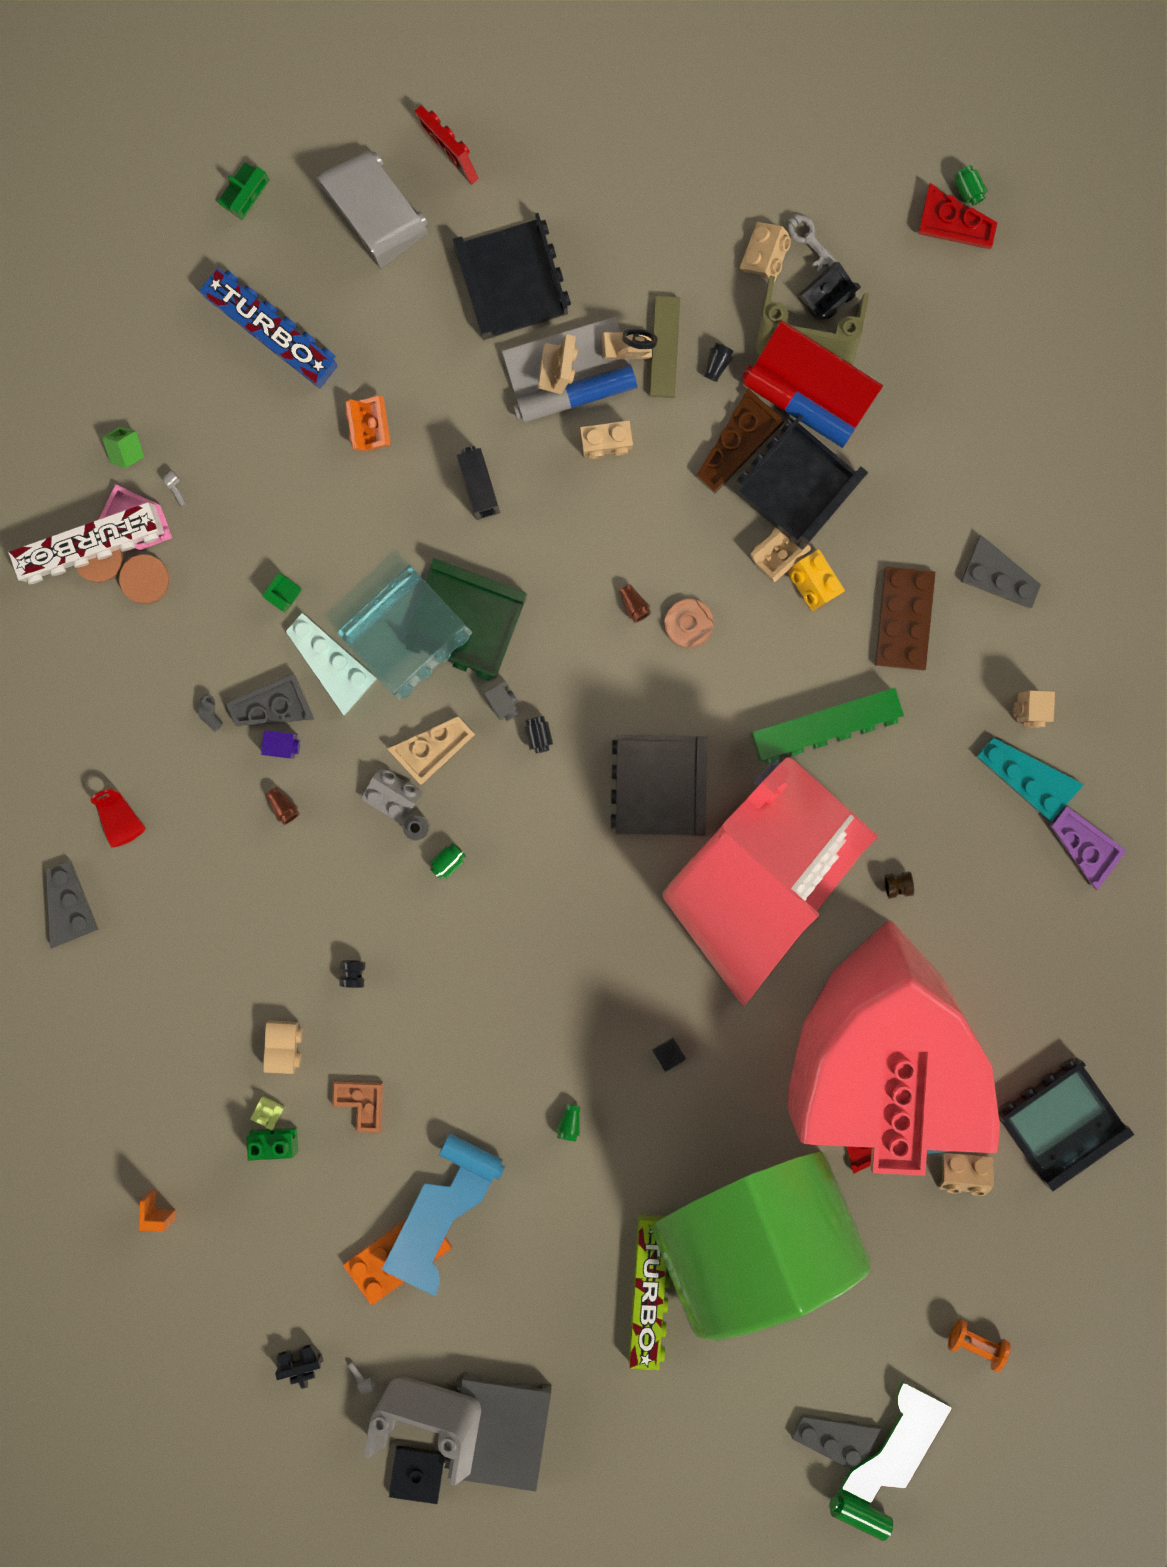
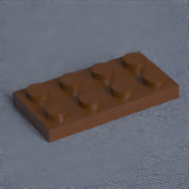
(905, 618)

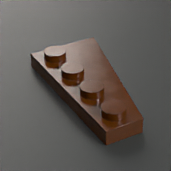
(745, 433)

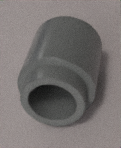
(422, 822)

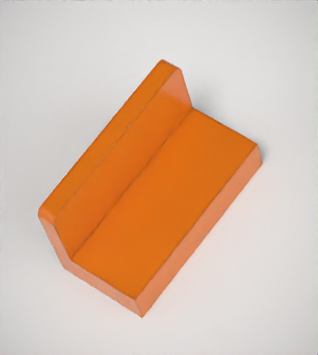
(151, 1218)

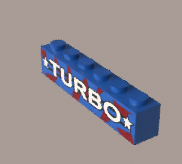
(269, 328)

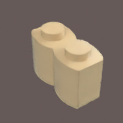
(281, 1047)

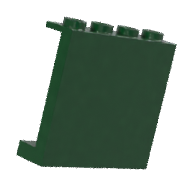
(485, 608)

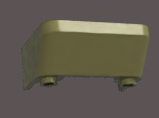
(842, 343)

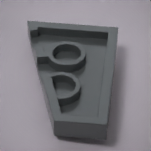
(999, 575)
(67, 906)

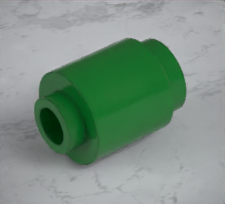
(970, 185)
(447, 861)

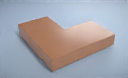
(367, 1099)

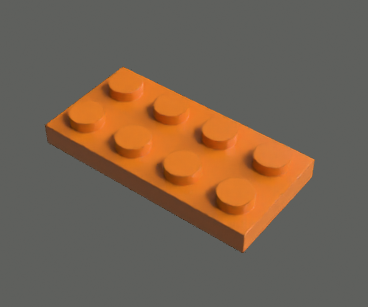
(367, 1266)

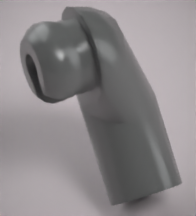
(206, 712)

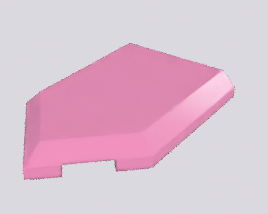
(122, 500)

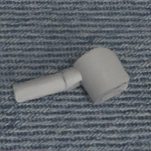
(171, 480)
(364, 1386)

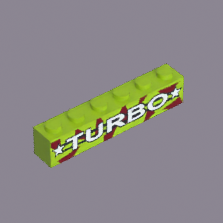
(648, 1300)

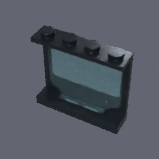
(1064, 1124)

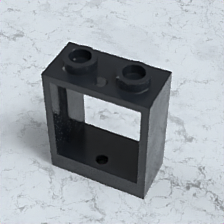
(478, 482)

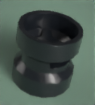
(352, 973)

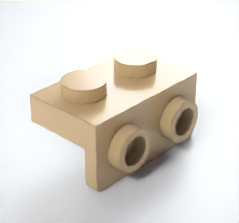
(766, 250)
(557, 365)
(777, 555)
(967, 1174)

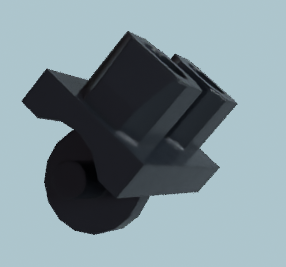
(289, 1368)

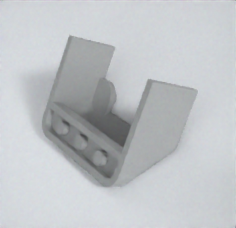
(432, 1409)

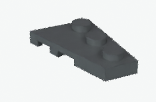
(271, 704)
(840, 1441)

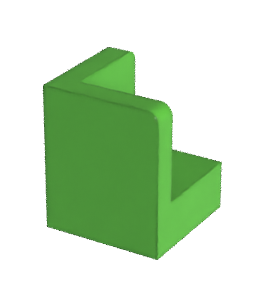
(123, 447)

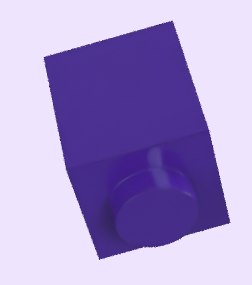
(280, 744)

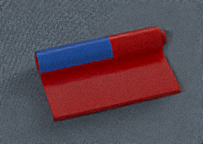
(812, 382)

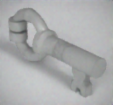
(810, 239)

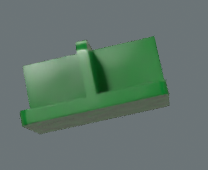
(243, 190)

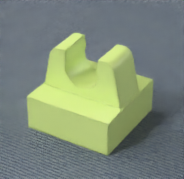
(267, 1113)

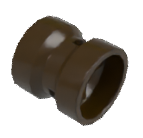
(899, 885)

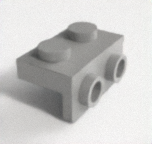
(391, 795)

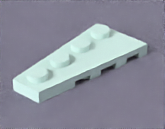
(334, 667)

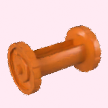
(996, 1353)

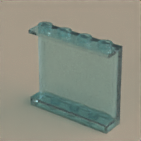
(405, 633)

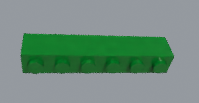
(827, 724)

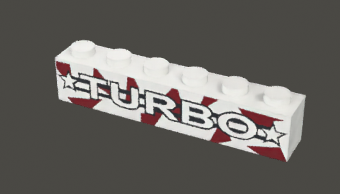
(87, 542)

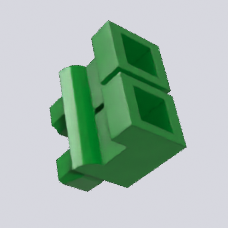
(265, 1145)

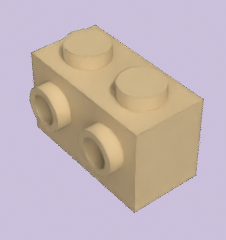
(606, 439)
(1035, 708)

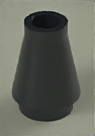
(718, 360)

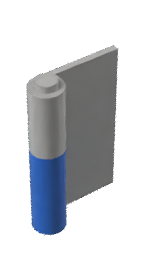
(593, 376)

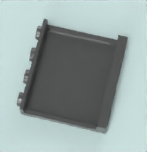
(508, 1432)

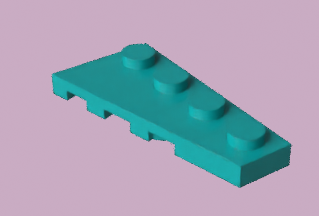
(1034, 781)

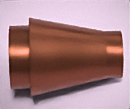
(635, 605)
(282, 806)

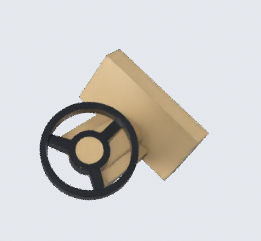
(628, 344)

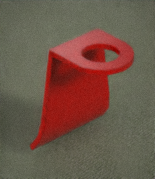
(117, 818)

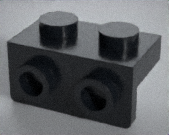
(829, 292)

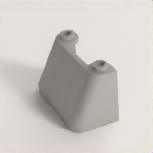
(373, 206)

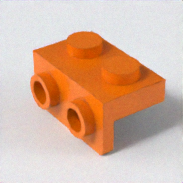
(368, 423)

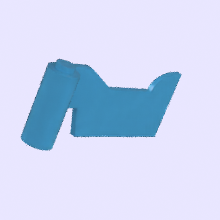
(437, 1209)

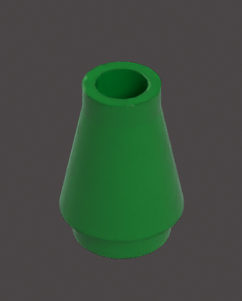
(569, 1124)

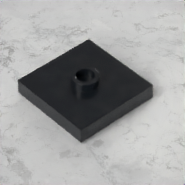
(416, 1475)

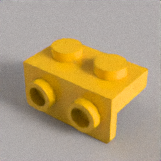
(815, 580)

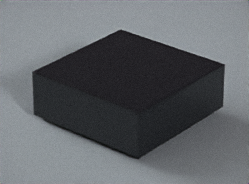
(669, 1054)

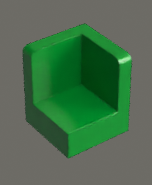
(282, 592)

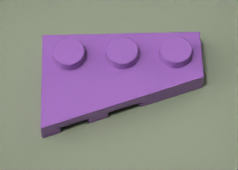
(1087, 845)

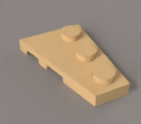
(432, 749)

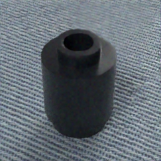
(538, 734)

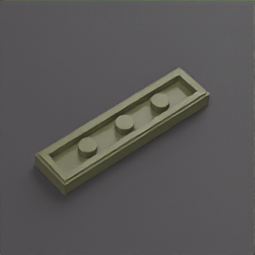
(665, 353)

